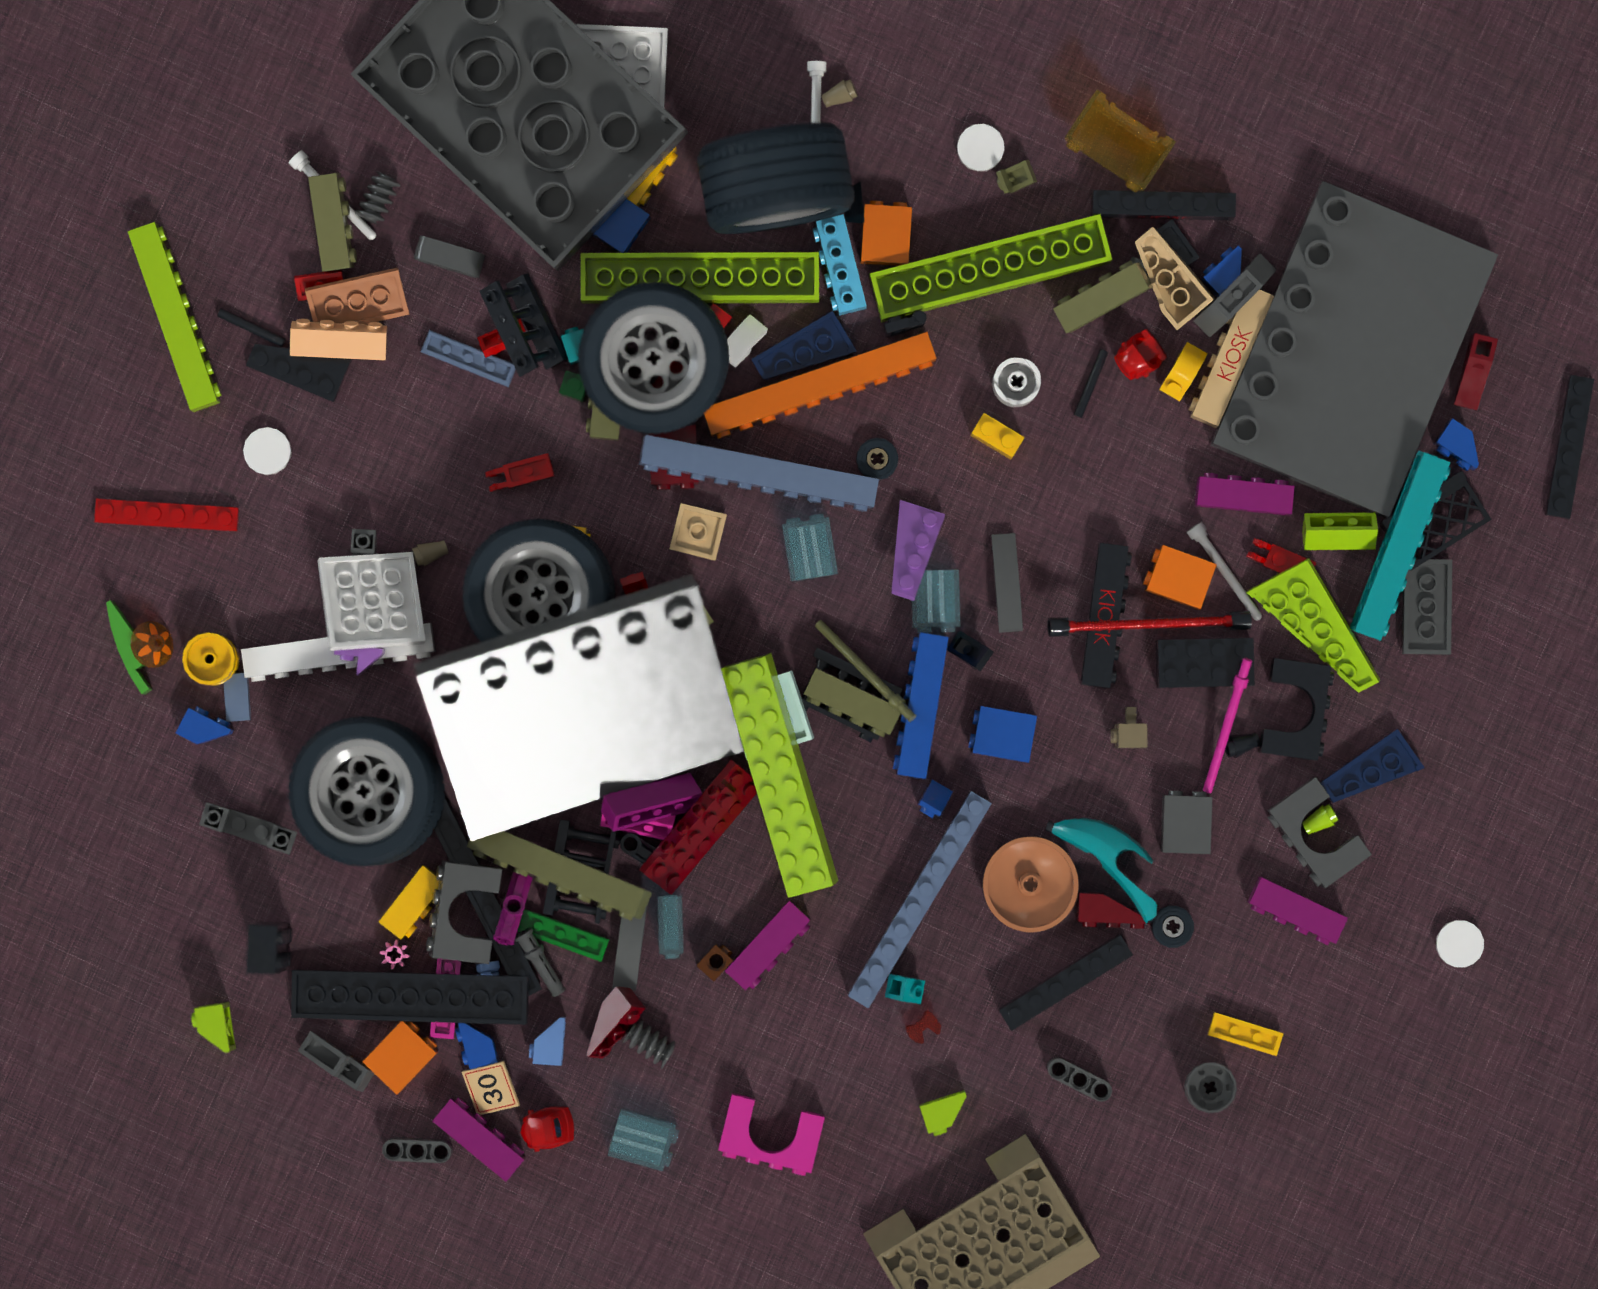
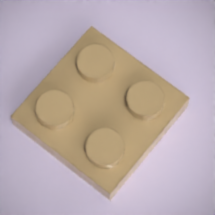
(698, 532)

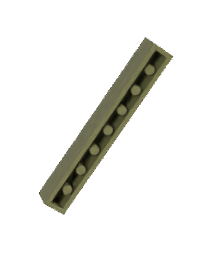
(563, 872)

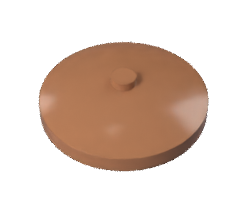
(1030, 884)

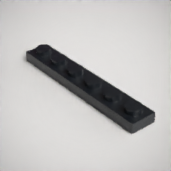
(1569, 447)

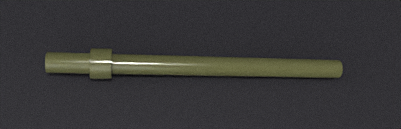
(895, 700)

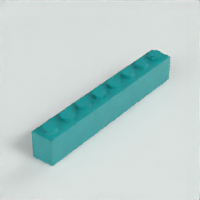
(1400, 545)

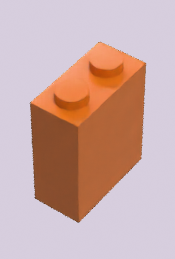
(886, 234)
(1179, 576)
(401, 1056)

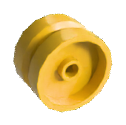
(224, 664)

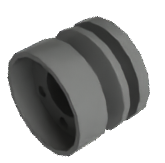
(1223, 1083)

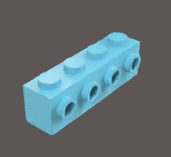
(840, 264)

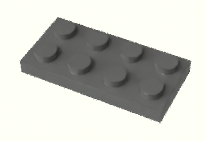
(1428, 609)

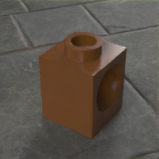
(713, 972)

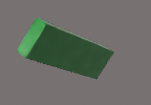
(564, 935)

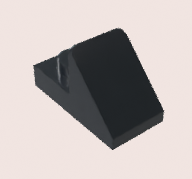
(970, 651)

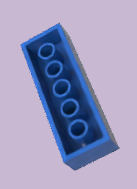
(923, 701)

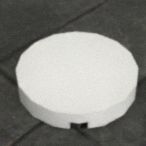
(980, 147)
(267, 451)
(1459, 943)

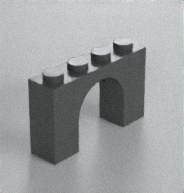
(1289, 815)
(453, 880)

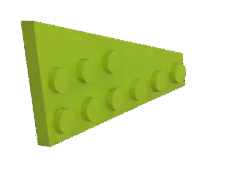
(1312, 616)

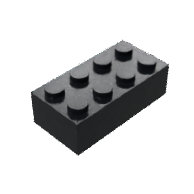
(1202, 662)
(268, 948)

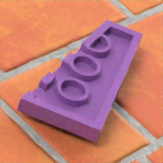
(915, 541)

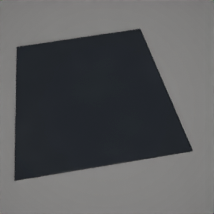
(855, 213)

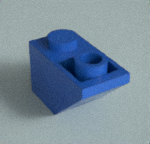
(1222, 275)
(1459, 443)
(200, 728)
(934, 799)
(478, 1046)

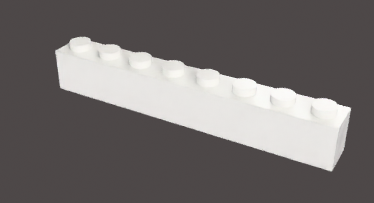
(315, 654)

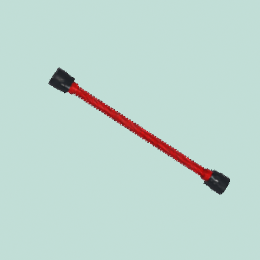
(1062, 626)

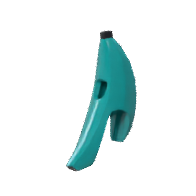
(1107, 844)

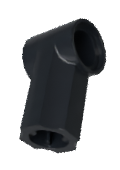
(641, 852)

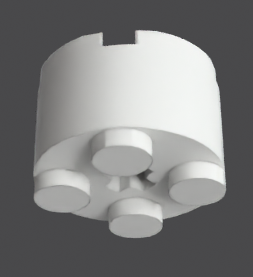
(1018, 369)

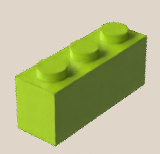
(1339, 531)

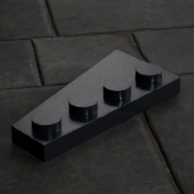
(313, 374)

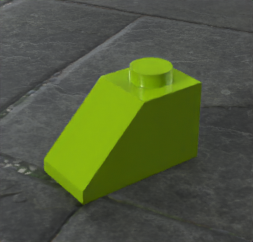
(941, 1112)

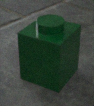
(572, 387)

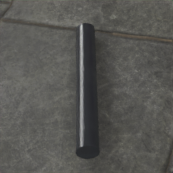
(251, 327)
(1090, 384)

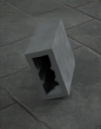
(1186, 823)

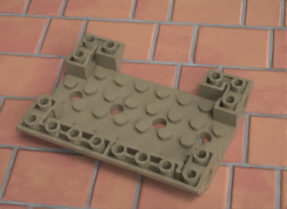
(1034, 1256)

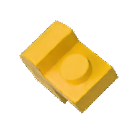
(1183, 371)

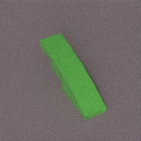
(122, 634)

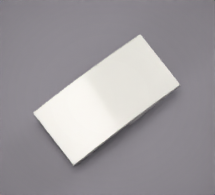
(744, 338)

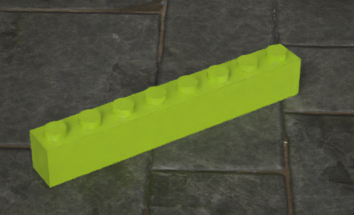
(174, 317)

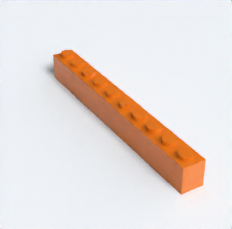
(820, 384)

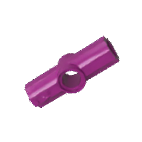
(509, 921)

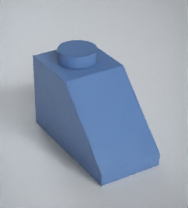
(549, 1045)

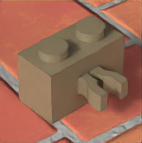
(1129, 734)

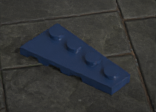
(809, 346)
(1377, 765)

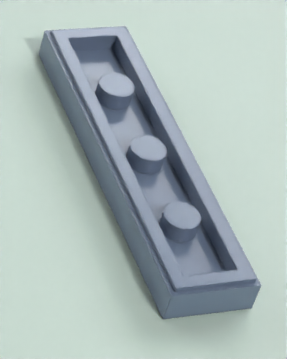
(468, 358)

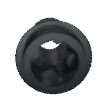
(1241, 744)

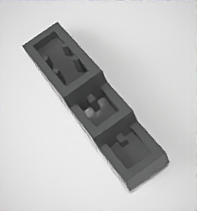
(1007, 582)
(629, 952)

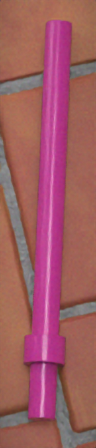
(1240, 682)

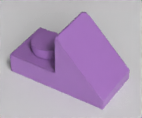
(366, 657)

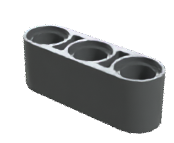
(449, 256)
(1089, 1085)
(406, 1153)

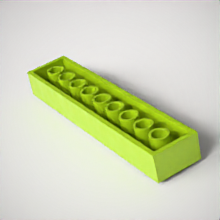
(991, 268)
(711, 276)
(779, 775)

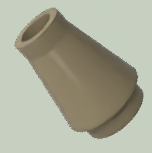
(840, 93)
(429, 552)

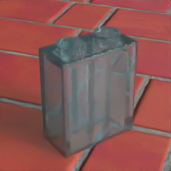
(809, 548)
(937, 602)
(671, 926)
(643, 1139)

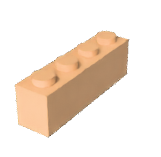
(338, 339)

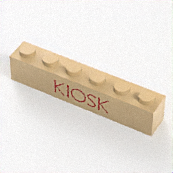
(1230, 360)

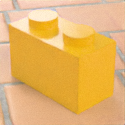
(997, 436)

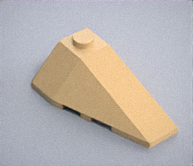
(1174, 283)

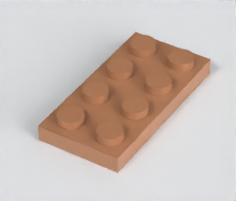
(359, 298)

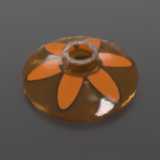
(144, 647)

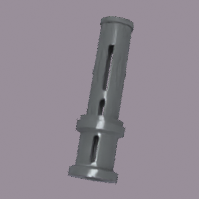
(534, 952)

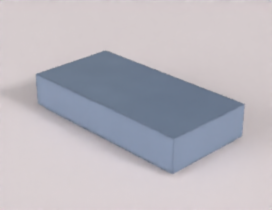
(237, 698)

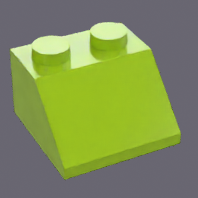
(215, 1025)

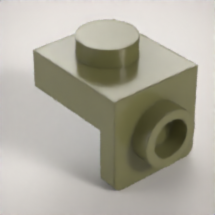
(1016, 177)

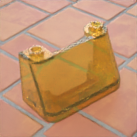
(1118, 142)

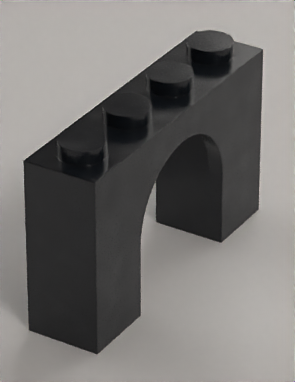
(1314, 681)

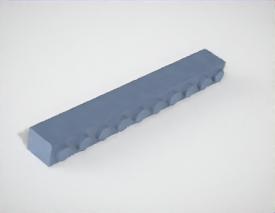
(759, 472)
(919, 899)

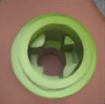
(1321, 819)

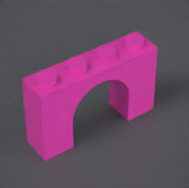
(797, 1155)

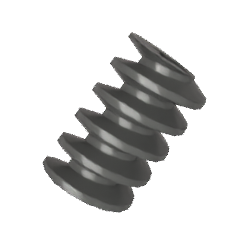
(377, 198)
(650, 1043)

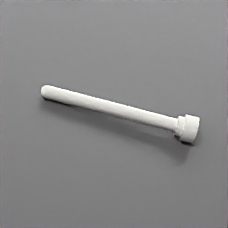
(816, 71)
(301, 162)

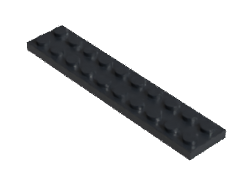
(410, 997)

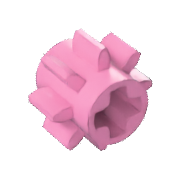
(389, 958)

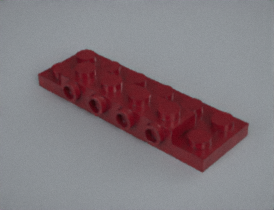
(700, 828)

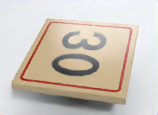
(490, 1088)

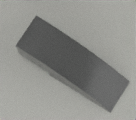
(336, 1061)

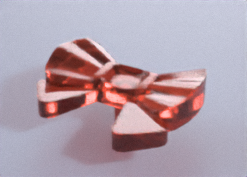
(927, 1021)

